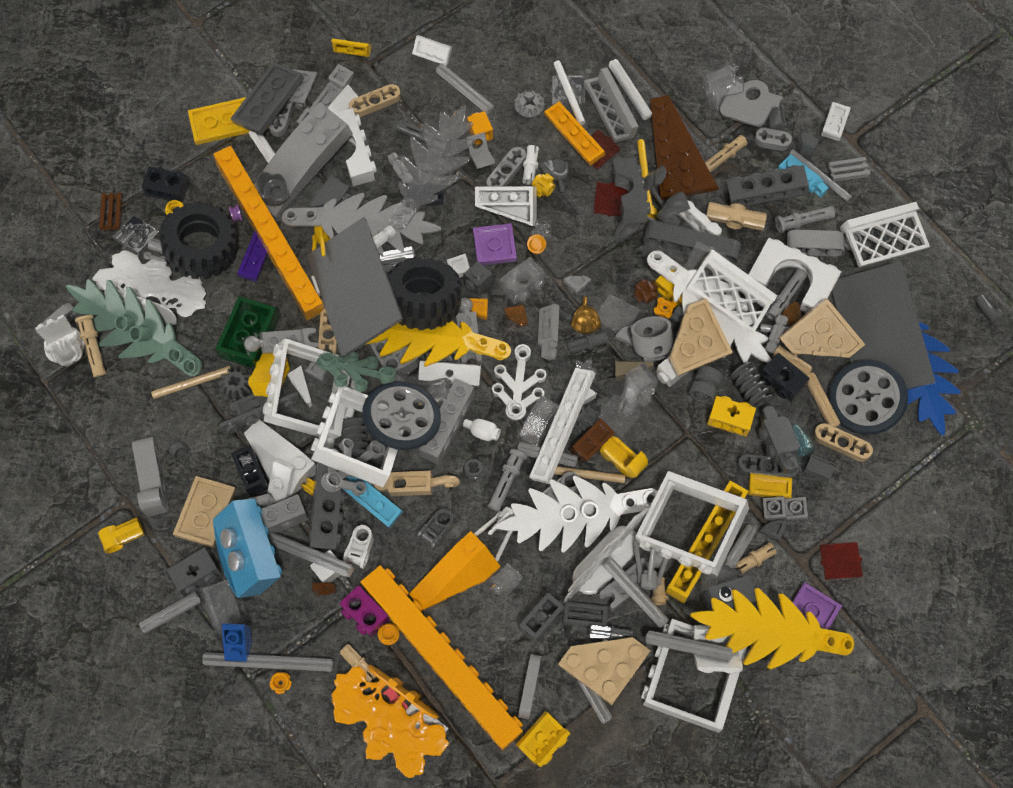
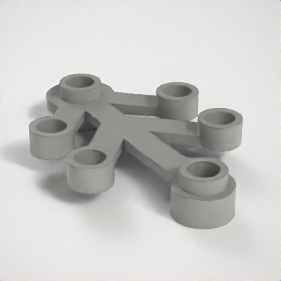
(337, 477)

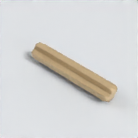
(822, 401)

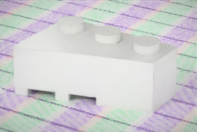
(511, 202)

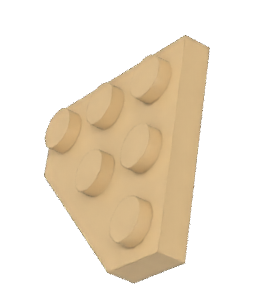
(822, 333)
(698, 339)
(605, 665)

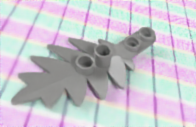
(347, 213)

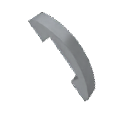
(337, 82)

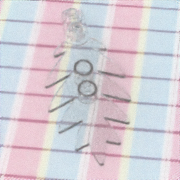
(431, 165)

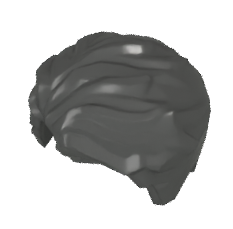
(272, 188)

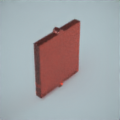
(607, 145)
(608, 199)
(841, 561)

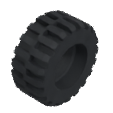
(192, 219)
(428, 277)

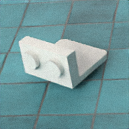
(709, 664)

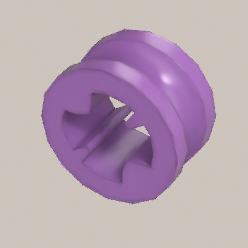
(235, 213)

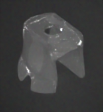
(722, 84)

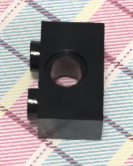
(782, 367)
(250, 471)

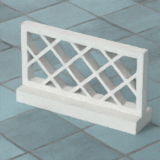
(877, 220)
(737, 281)

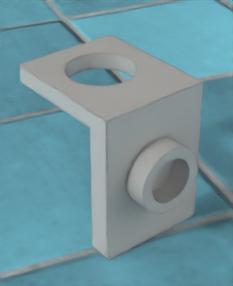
(480, 156)

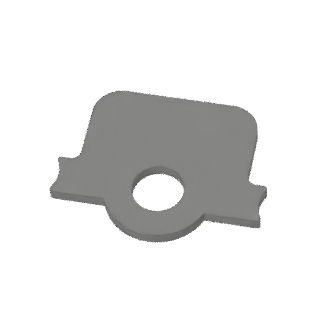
(748, 111)

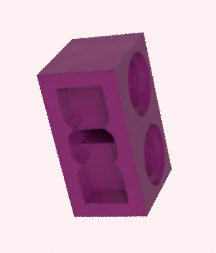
(367, 609)

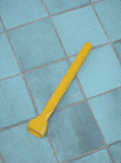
(643, 162)

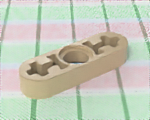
(389, 100)
(323, 328)
(830, 431)

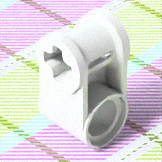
(358, 551)

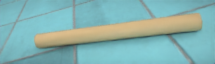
(189, 382)
(591, 474)

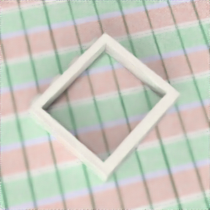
(273, 390)
(342, 462)
(702, 492)
(655, 671)

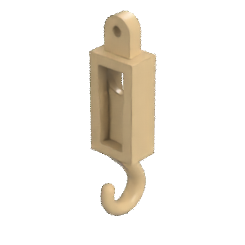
(416, 483)

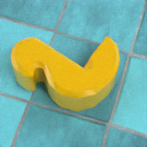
(623, 457)

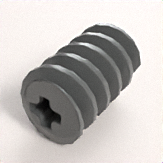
(750, 385)
(354, 430)

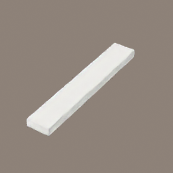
(562, 425)

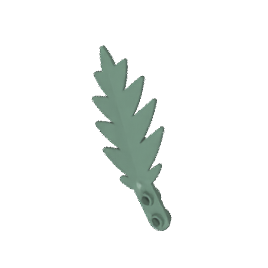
(132, 326)

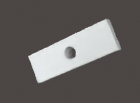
(464, 372)

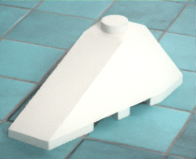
(271, 446)

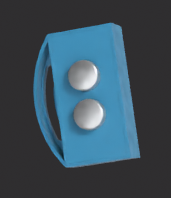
(245, 548)

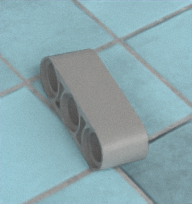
(817, 242)

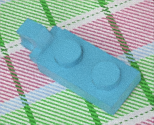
(815, 182)

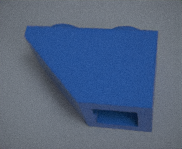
(236, 642)

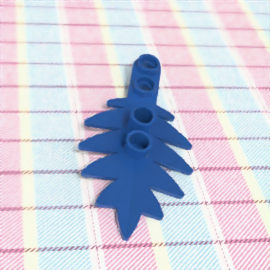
(932, 404)

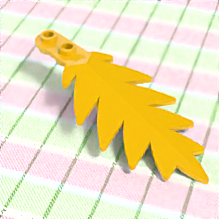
(441, 341)
(770, 630)

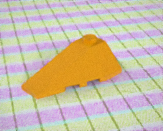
(459, 569)

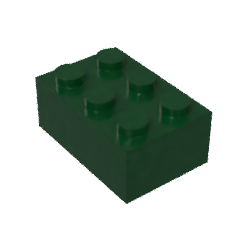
(245, 320)

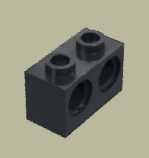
(164, 188)

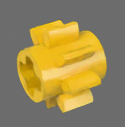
(544, 184)

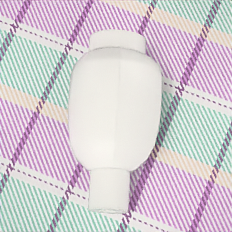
(483, 429)

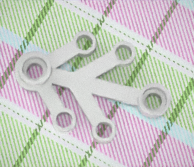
(518, 386)

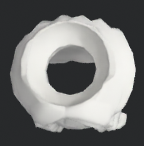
(61, 341)

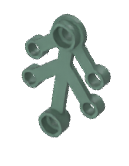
(353, 368)

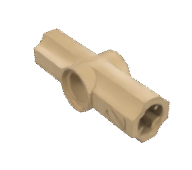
(736, 216)

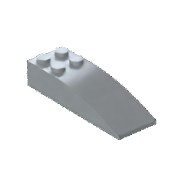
(307, 151)

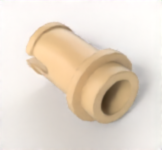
(659, 596)

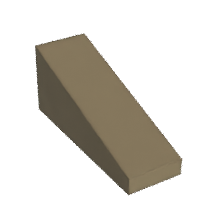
(622, 368)

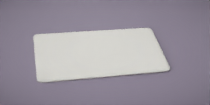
(342, 100)

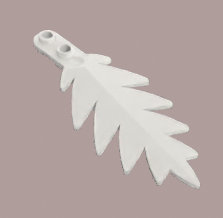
(744, 342)
(573, 512)

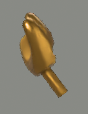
(585, 319)

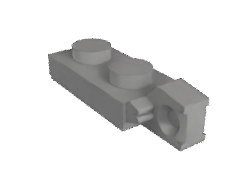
(548, 331)

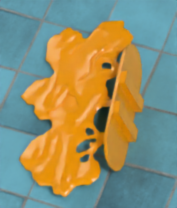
(388, 725)

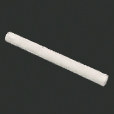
(569, 93)

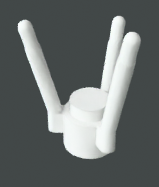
(500, 516)

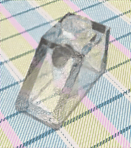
(539, 420)

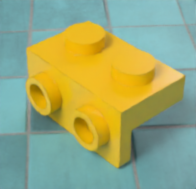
(543, 739)

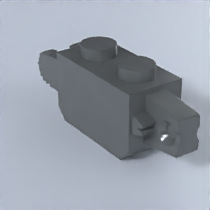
(779, 440)

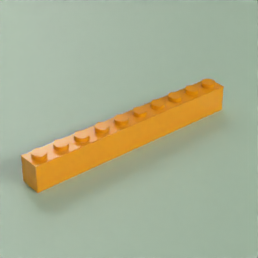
(269, 233)
(442, 658)

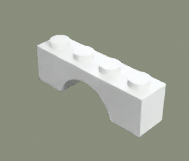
(359, 164)

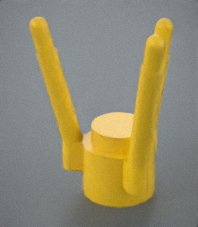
(321, 238)

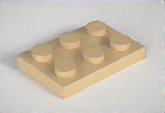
(201, 507)

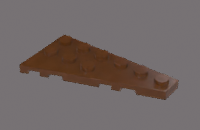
(678, 153)

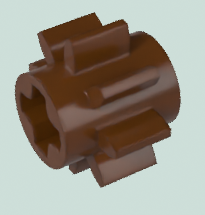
(646, 291)

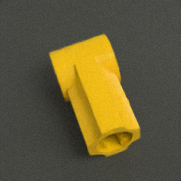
(115, 536)

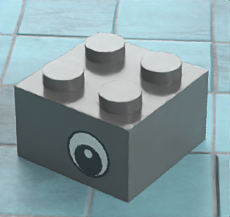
(724, 592)

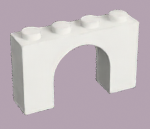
(778, 256)

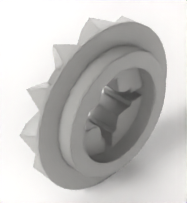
(529, 110)

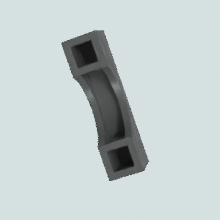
(633, 204)

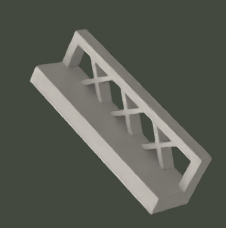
(619, 108)

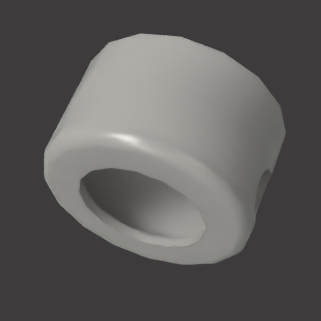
(660, 336)

